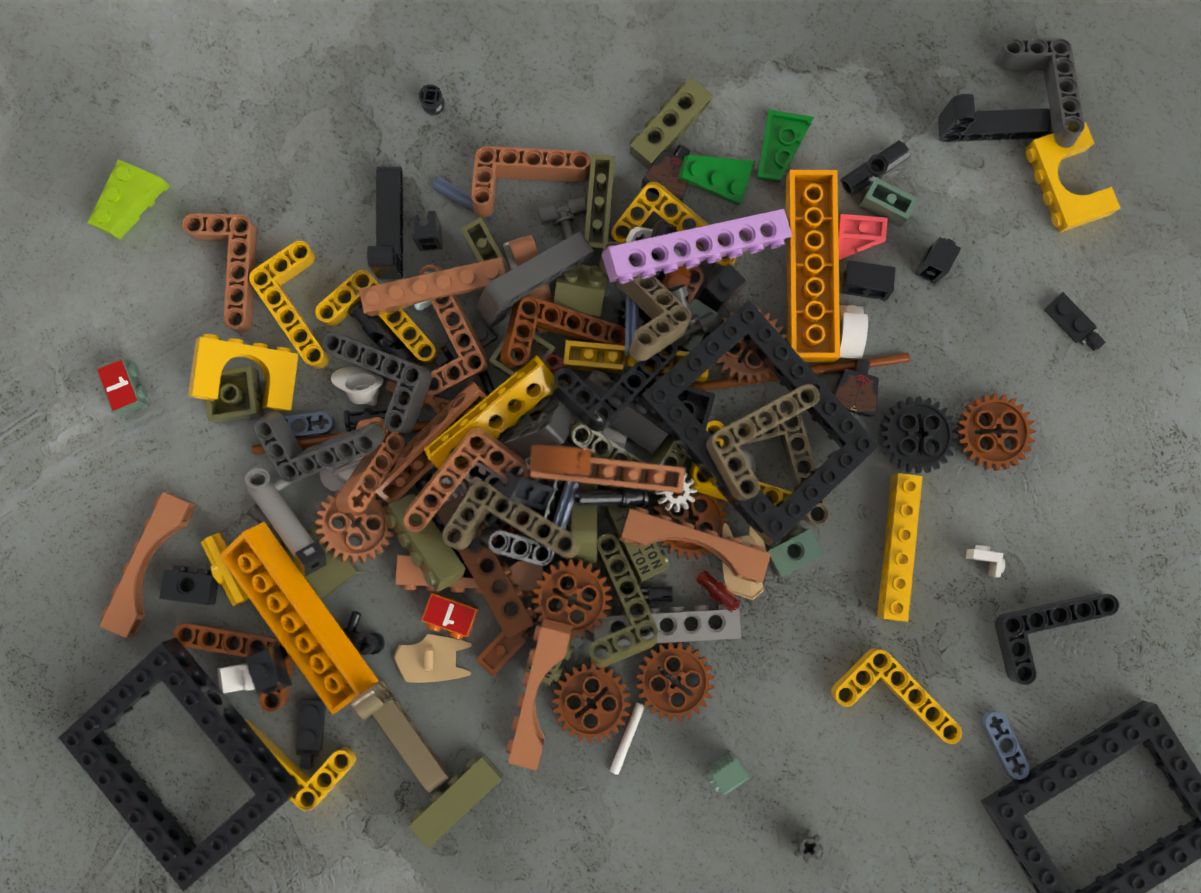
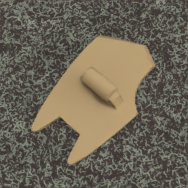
(736, 585)
(430, 660)

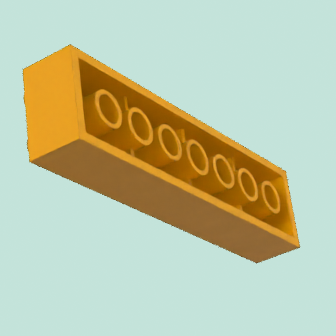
(813, 265)
(298, 617)

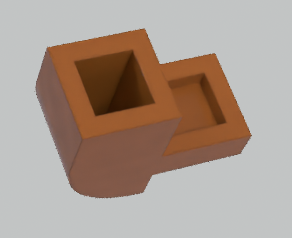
(560, 460)

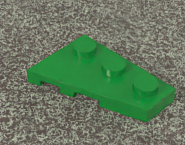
(780, 142)
(717, 176)

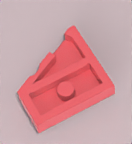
(859, 233)

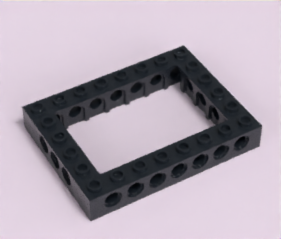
(750, 325)
(224, 727)
(1147, 869)

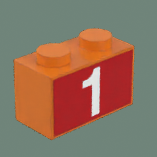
(450, 615)

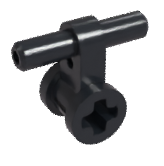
(363, 642)

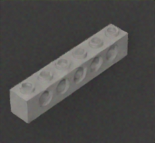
(728, 629)

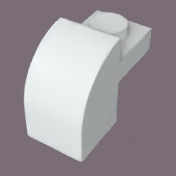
(852, 331)
(234, 678)

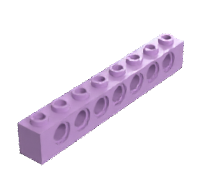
(772, 223)

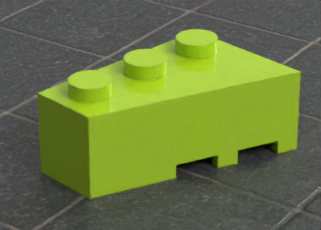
(125, 199)

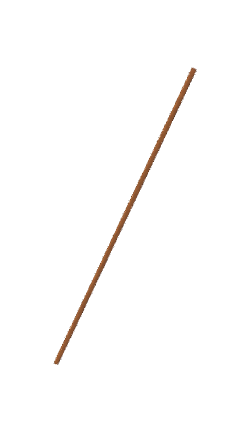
(705, 386)

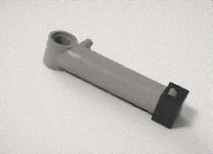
(307, 553)

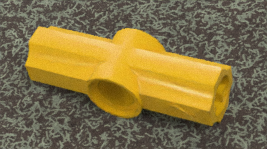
(214, 546)

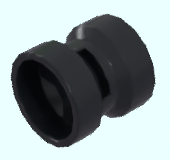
(433, 105)

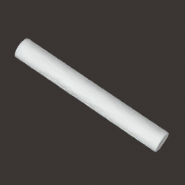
(627, 738)

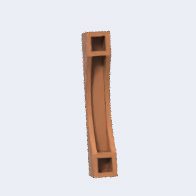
(410, 291)
(743, 561)
(522, 573)
(127, 608)
(550, 649)

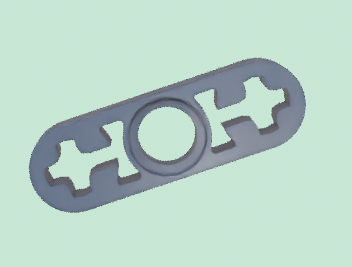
(316, 417)
(1007, 764)

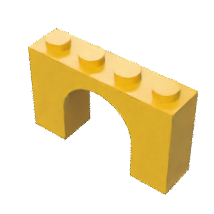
(1067, 208)
(277, 366)

